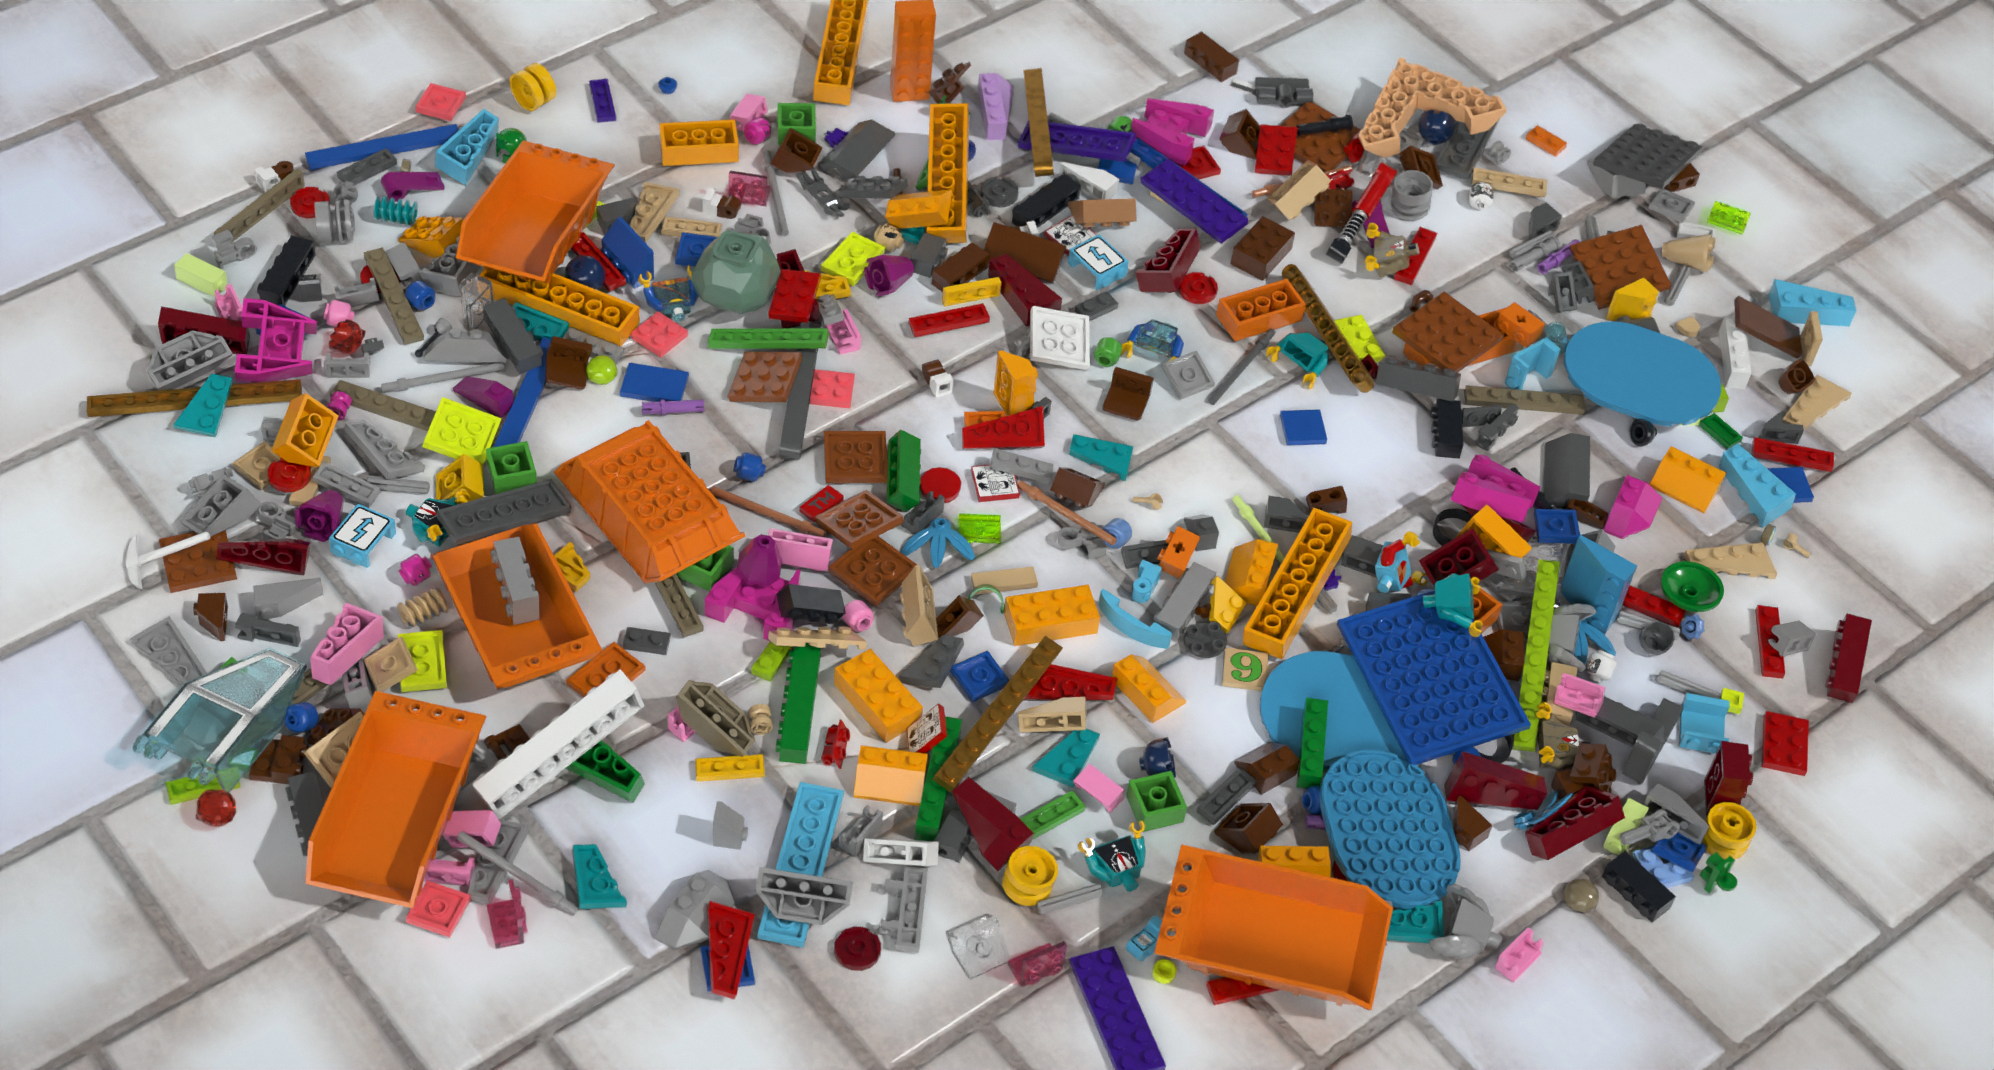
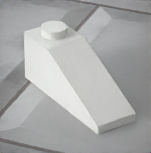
(1093, 181)
(901, 851)

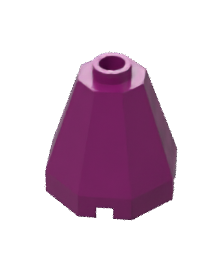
(887, 273)
(320, 515)
(760, 562)

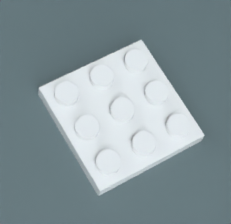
(1059, 338)

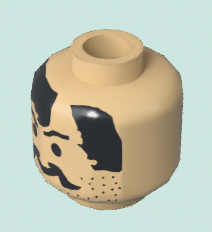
(889, 237)

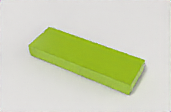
(188, 789)

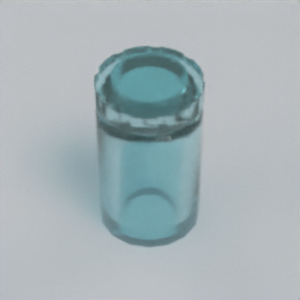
(1557, 334)

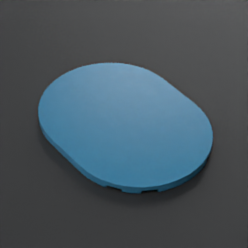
(1642, 373)
(1352, 714)
(1389, 828)

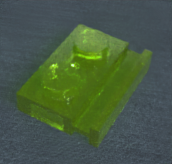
(1728, 217)
(980, 528)

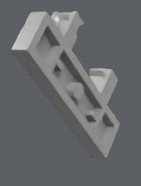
(908, 925)

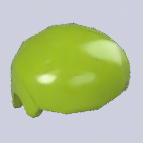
(601, 369)

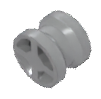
(1499, 152)

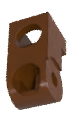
(1683, 179)
(1328, 500)

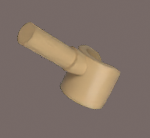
(1155, 500)
(1790, 543)

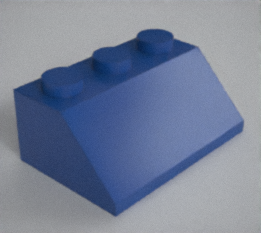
(628, 252)

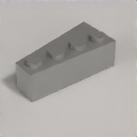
(448, 272)
(516, 580)

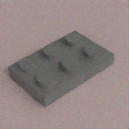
(873, 187)

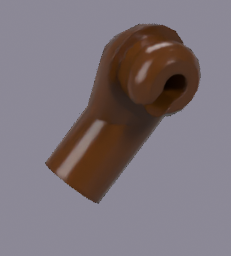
(1424, 295)

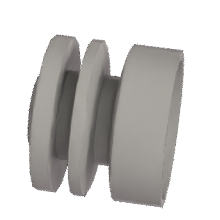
(1411, 195)
(334, 221)

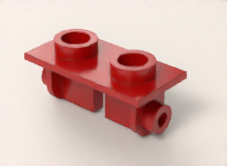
(1341, 179)
(837, 741)

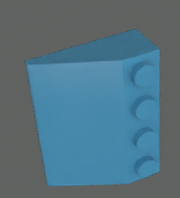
(1597, 579)

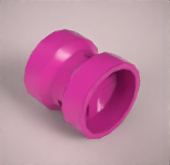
(339, 404)

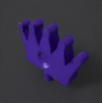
(835, 137)
(1332, 582)

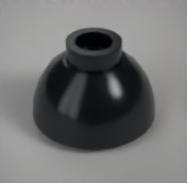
(1642, 432)

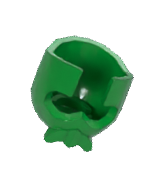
(509, 140)

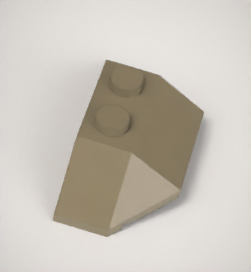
(715, 718)

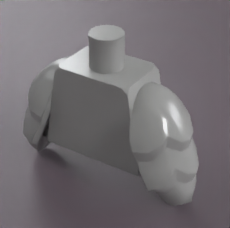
(1565, 633)
(1468, 927)

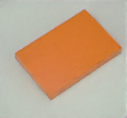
(601, 666)

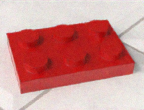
(1276, 150)
(794, 296)
(1785, 743)

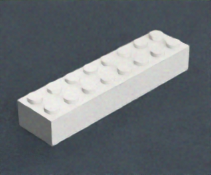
(558, 744)

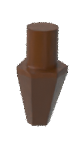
(1203, 611)

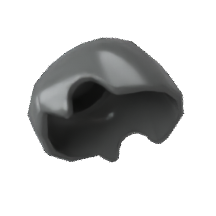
(1657, 638)

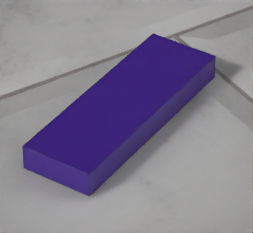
(602, 100)

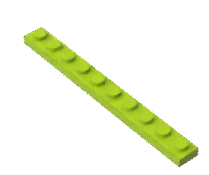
(1537, 651)

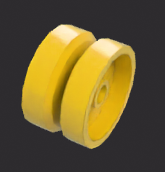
(532, 86)
(1729, 830)
(1029, 875)

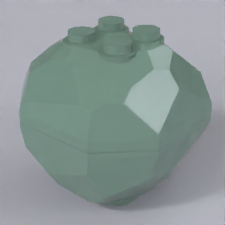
(736, 272)

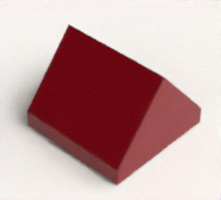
(1370, 365)

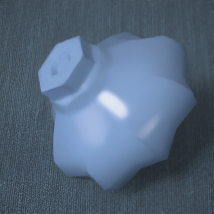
(1692, 626)

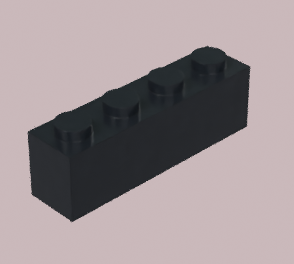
(1046, 202)
(286, 270)

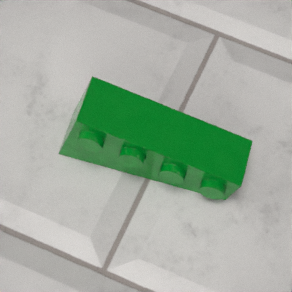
(609, 771)

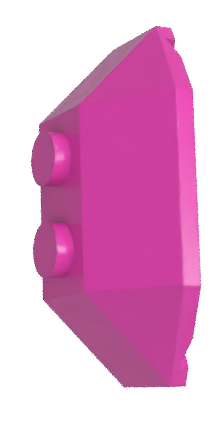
(1633, 508)

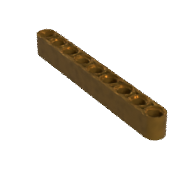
(1038, 122)
(1329, 330)

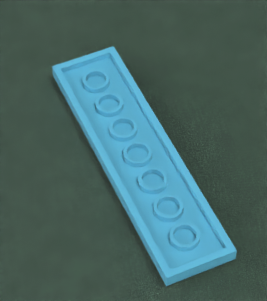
(804, 852)

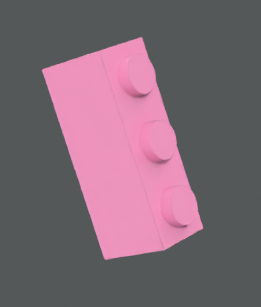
(803, 549)

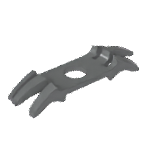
(817, 186)

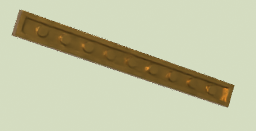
(180, 398)
(997, 714)

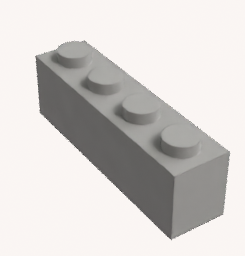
(1185, 597)

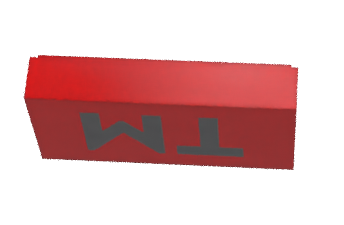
(821, 502)

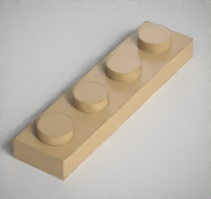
(1510, 182)

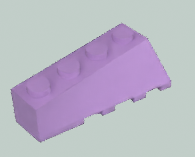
(995, 103)

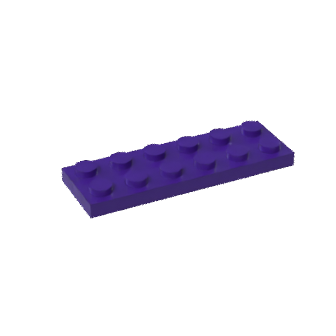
(1084, 141)
(1194, 201)
(1116, 1011)

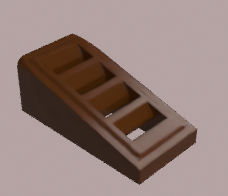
(1583, 508)

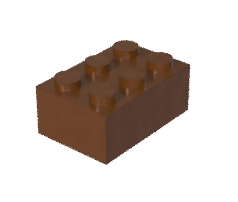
(1262, 248)

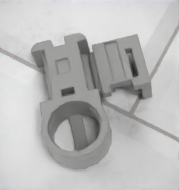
(750, 225)
(231, 251)
(280, 522)
(1093, 543)

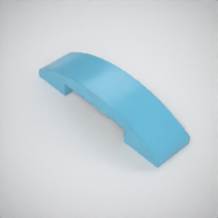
(1154, 635)

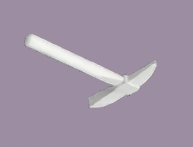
(134, 561)

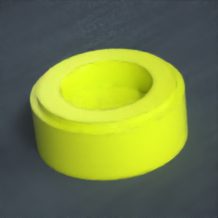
(1164, 971)

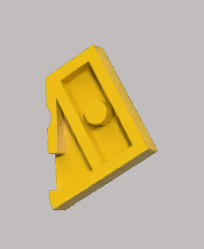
(833, 285)
(572, 567)
(1225, 605)

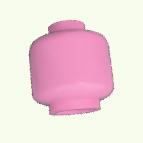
(337, 311)
(858, 616)

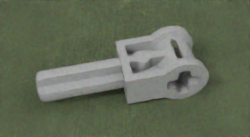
(1654, 827)

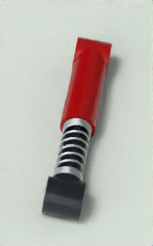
(1362, 211)

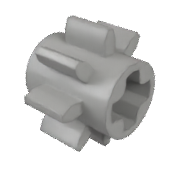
(345, 191)

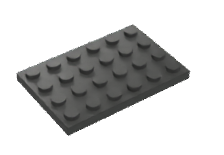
(1648, 155)

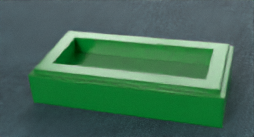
(1720, 431)

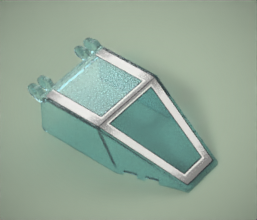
(226, 717)

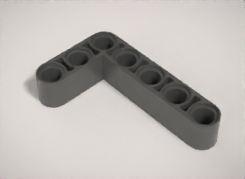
(1647, 746)

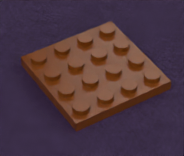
(1320, 148)
(1619, 261)
(1447, 333)

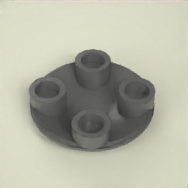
(1205, 639)

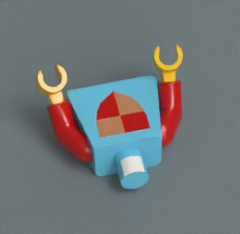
(1394, 568)

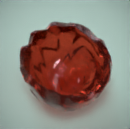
(346, 337)
(215, 808)

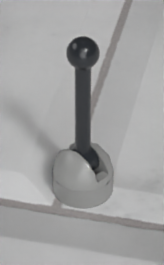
(439, 327)

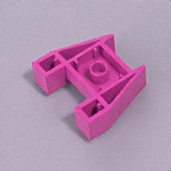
(1168, 127)
(279, 343)
(1497, 487)
(758, 601)

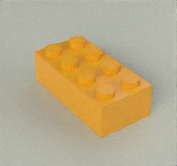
(698, 142)
(1051, 614)
(877, 695)

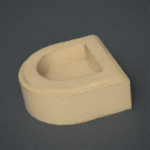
(1688, 327)

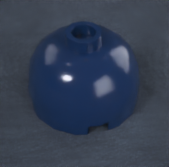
(1436, 127)
(585, 271)
(1158, 758)

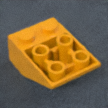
(432, 234)

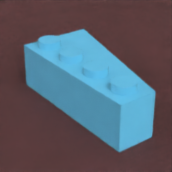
(467, 147)
(1796, 301)
(1756, 485)

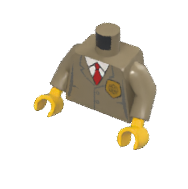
(1390, 252)
(1556, 740)

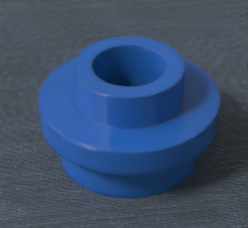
(667, 85)

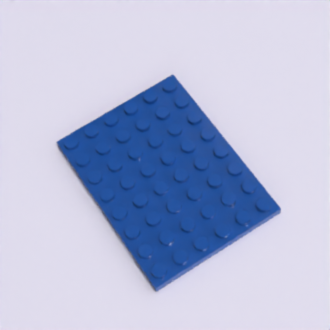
(1431, 679)

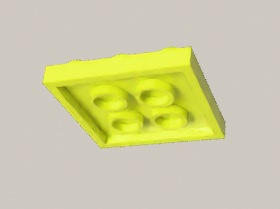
(461, 431)

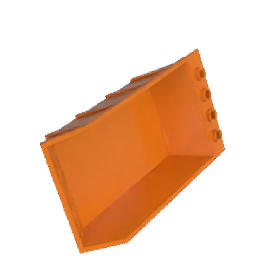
(533, 212)
(648, 503)
(524, 649)
(392, 799)
(1275, 927)

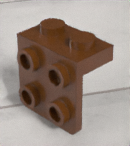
(949, 84)
(1333, 208)
(567, 362)
(1128, 394)
(331, 720)
(1594, 766)

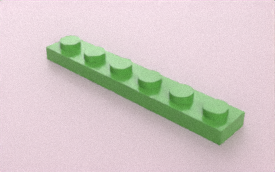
(769, 338)

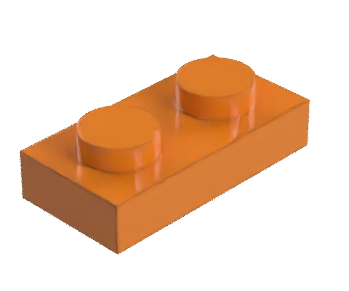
(1546, 140)
(972, 418)

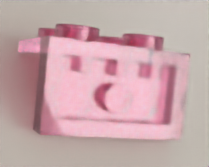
(749, 188)
(508, 919)
(1038, 963)

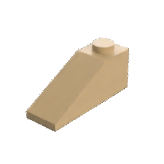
(1057, 715)

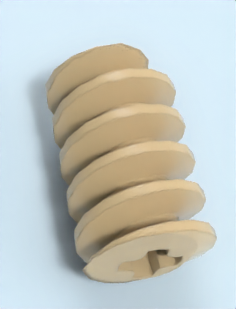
(422, 606)

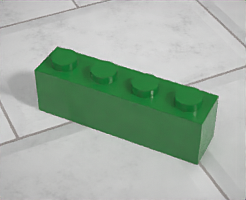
(903, 471)
(1312, 743)

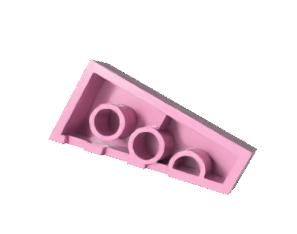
(345, 643)

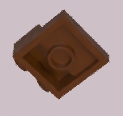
(1422, 161)
(280, 760)

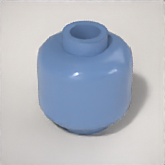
(1120, 530)

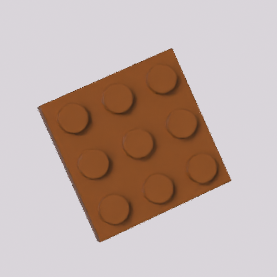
(765, 377)
(855, 456)
(859, 519)
(196, 564)
(872, 570)

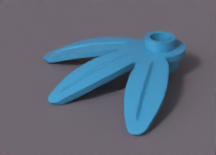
(939, 531)
(1596, 636)
(1526, 819)

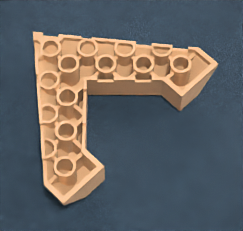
(1421, 88)

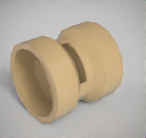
(760, 719)

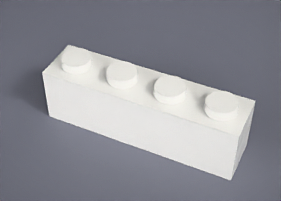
(1734, 354)

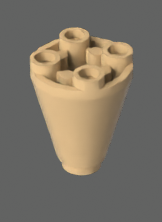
(1691, 251)

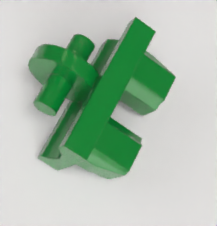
(1718, 873)

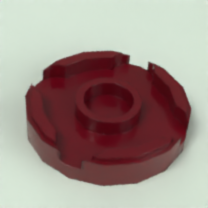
(857, 948)

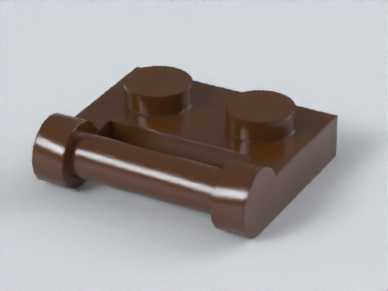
(510, 738)

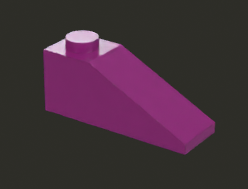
(486, 394)

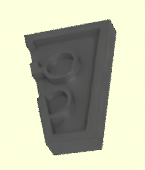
(934, 664)

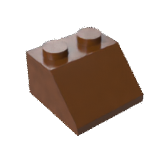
(1241, 134)
(796, 153)
(1076, 486)
(1508, 651)
(1269, 765)
(1249, 826)

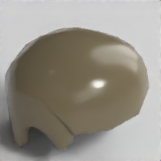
(1581, 895)

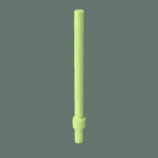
(1248, 514)

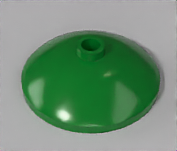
(1692, 586)

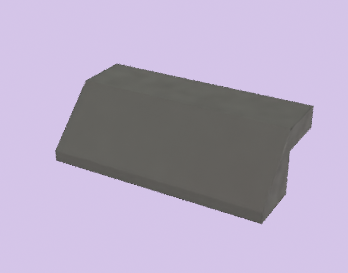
(858, 149)
(1567, 469)

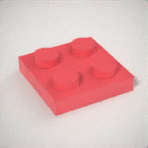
(440, 102)
(659, 334)
(832, 388)
(438, 908)

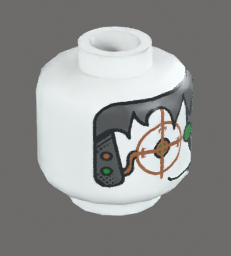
(1481, 195)
(1600, 666)

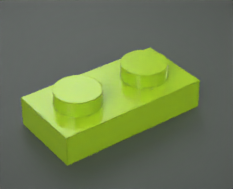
(770, 661)

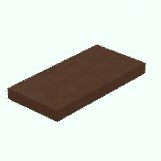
(1032, 252)
(1767, 327)

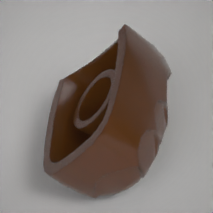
(1796, 377)

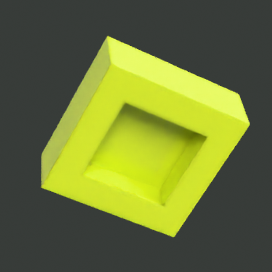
(1735, 700)

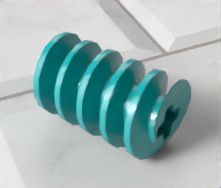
(395, 212)

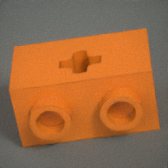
(1520, 325)
(1185, 543)

